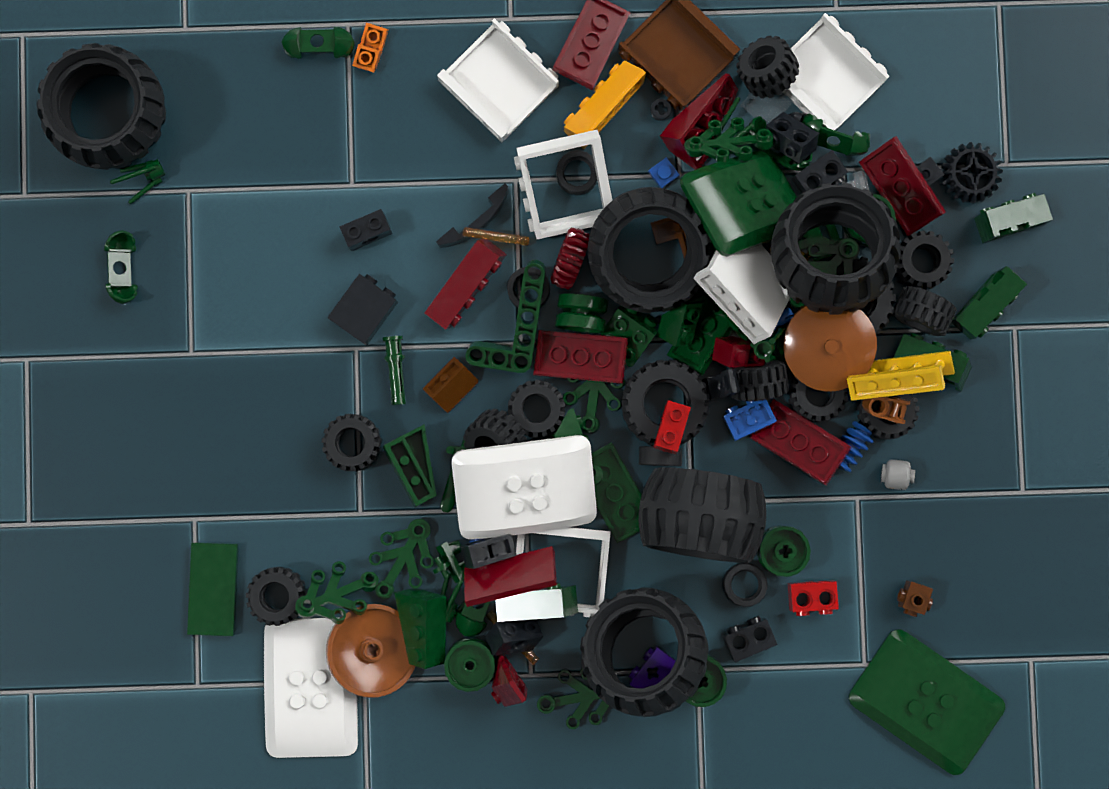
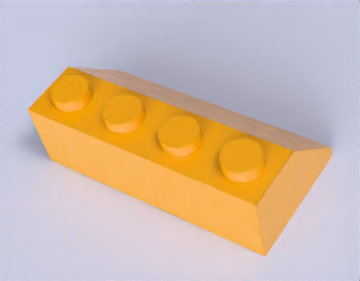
(607, 99)

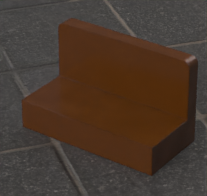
(451, 384)

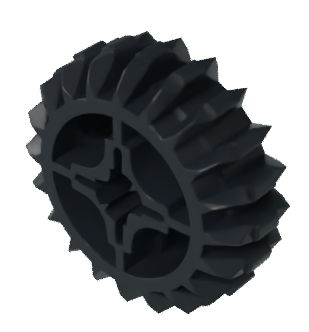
(971, 182)

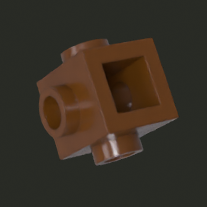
(906, 598)

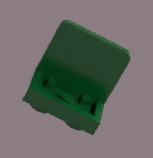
(636, 327)

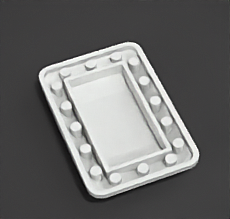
(524, 487)
(303, 702)

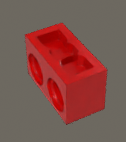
(671, 427)
(813, 591)

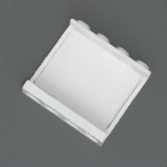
(833, 74)
(499, 80)
(746, 290)

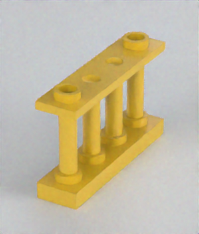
(902, 376)

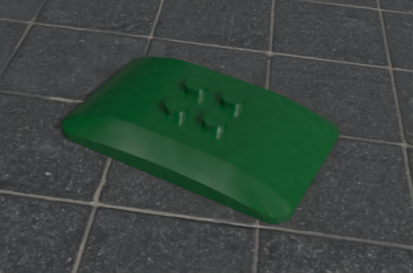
(739, 200)
(926, 702)

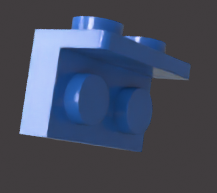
(749, 418)

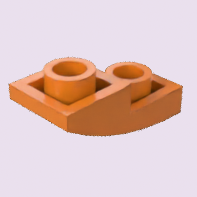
(370, 48)

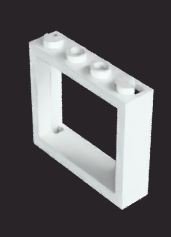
(582, 220)
(588, 610)

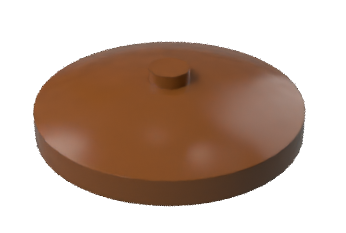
(829, 347)
(369, 652)

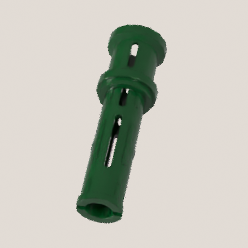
(394, 358)

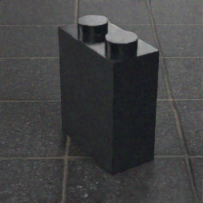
(363, 308)

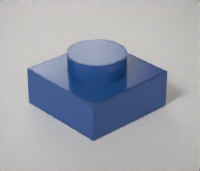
(663, 173)

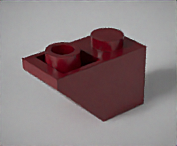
(735, 352)

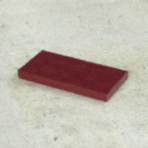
(591, 42)
(902, 185)
(580, 356)
(802, 443)
(510, 576)

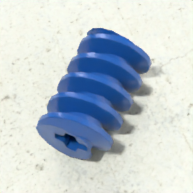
(856, 439)

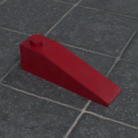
(695, 118)
(507, 684)

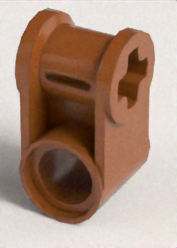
(890, 408)

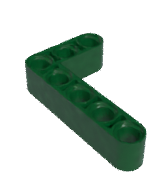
(522, 327)

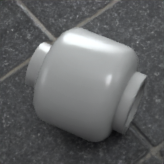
(897, 474)

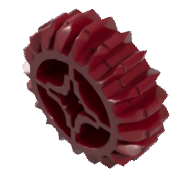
(570, 258)

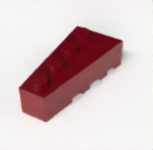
(465, 283)

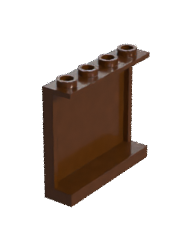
(679, 51)

